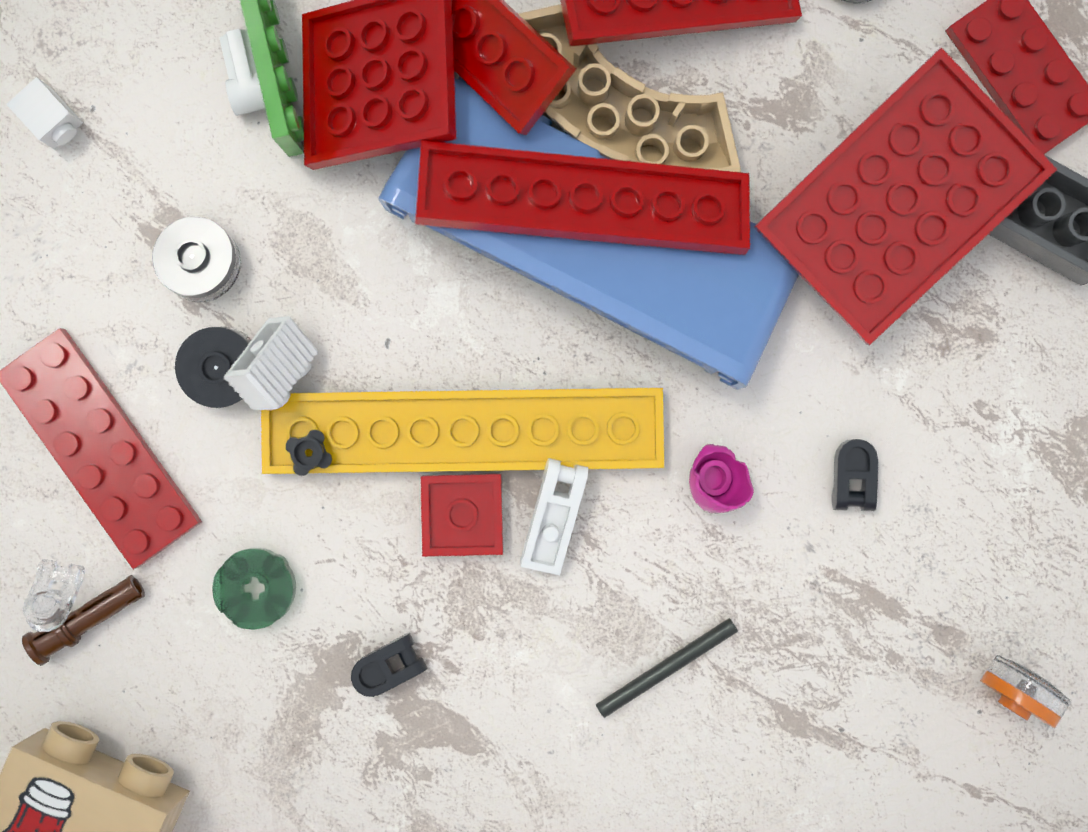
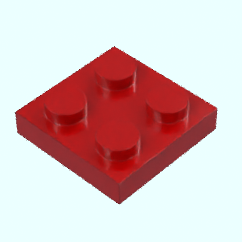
(461, 515)

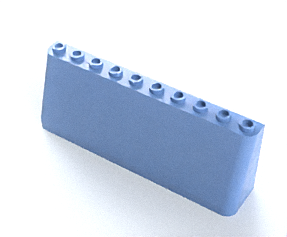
(687, 301)

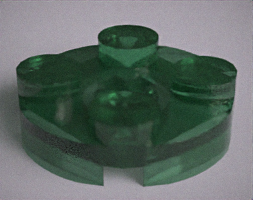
(239, 605)

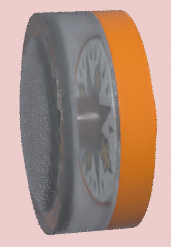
(1025, 691)

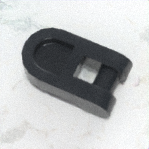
(855, 461)
(374, 673)

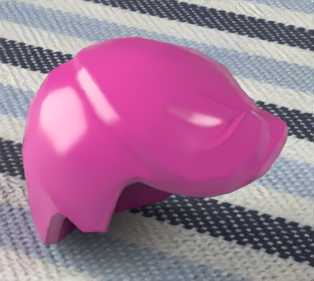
(719, 480)

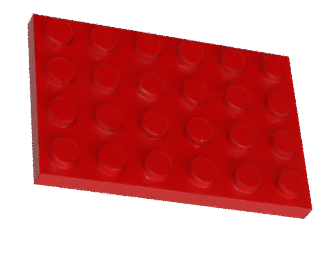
(905, 197)

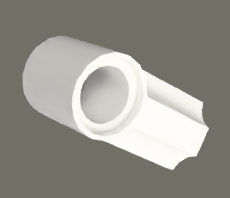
(243, 82)

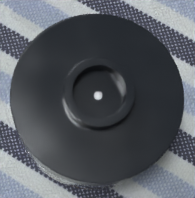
(205, 361)

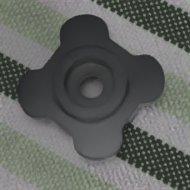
(297, 449)

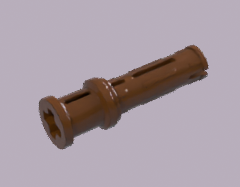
(44, 644)

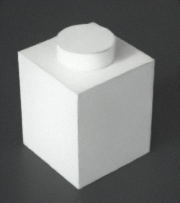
(45, 114)

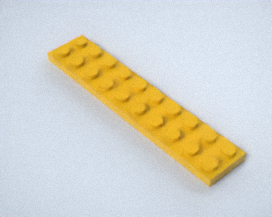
(470, 430)

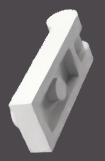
(553, 518)

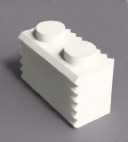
(271, 364)

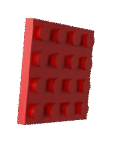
(376, 79)

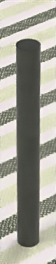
(666, 668)

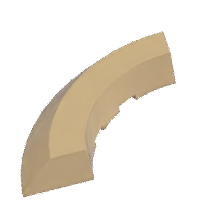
(628, 119)

